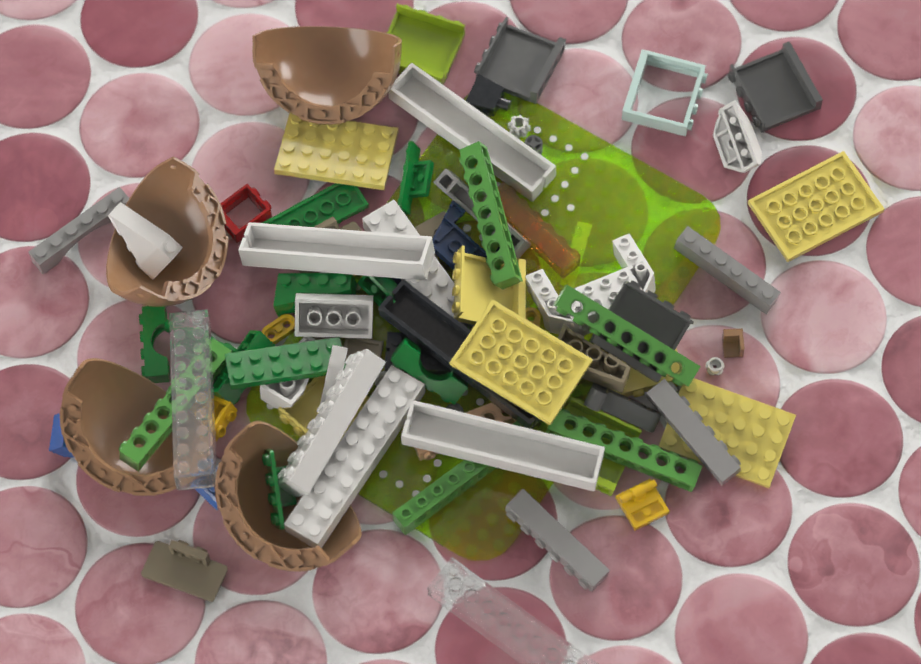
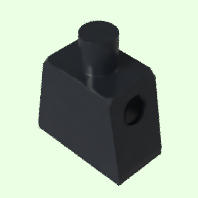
(487, 96)

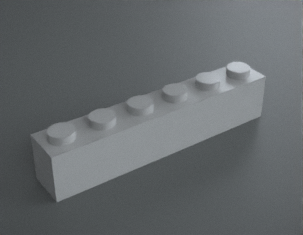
(727, 270)
(693, 431)
(556, 540)

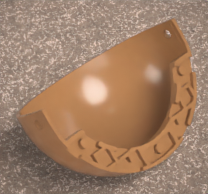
(326, 70)
(192, 215)
(99, 413)
(246, 511)

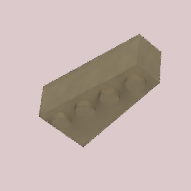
(605, 368)

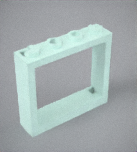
(671, 64)

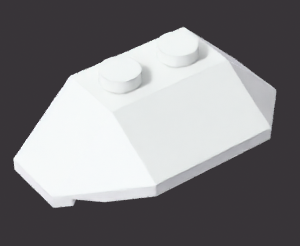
(736, 139)

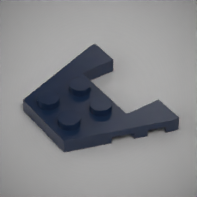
(450, 237)

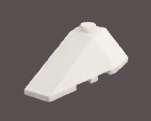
(147, 242)
(284, 393)

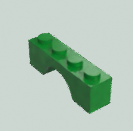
(156, 366)
(447, 385)

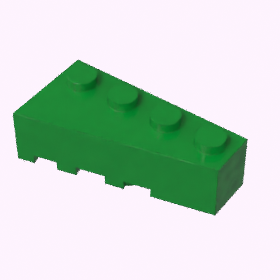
(310, 283)

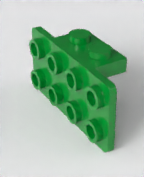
(277, 497)

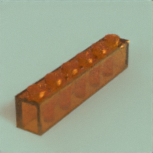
(542, 236)

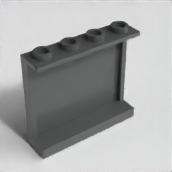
(520, 61)
(775, 88)
(650, 316)

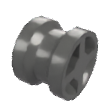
(534, 142)

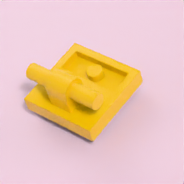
(642, 504)

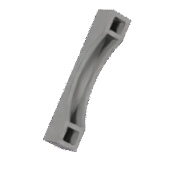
(458, 191)
(54, 248)

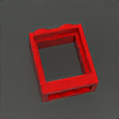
(237, 198)

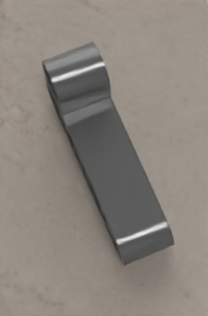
(622, 407)

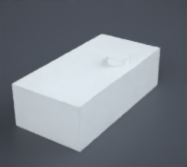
(333, 315)

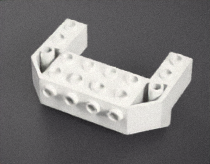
(601, 290)

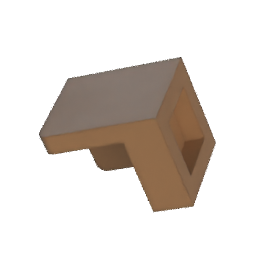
(733, 343)

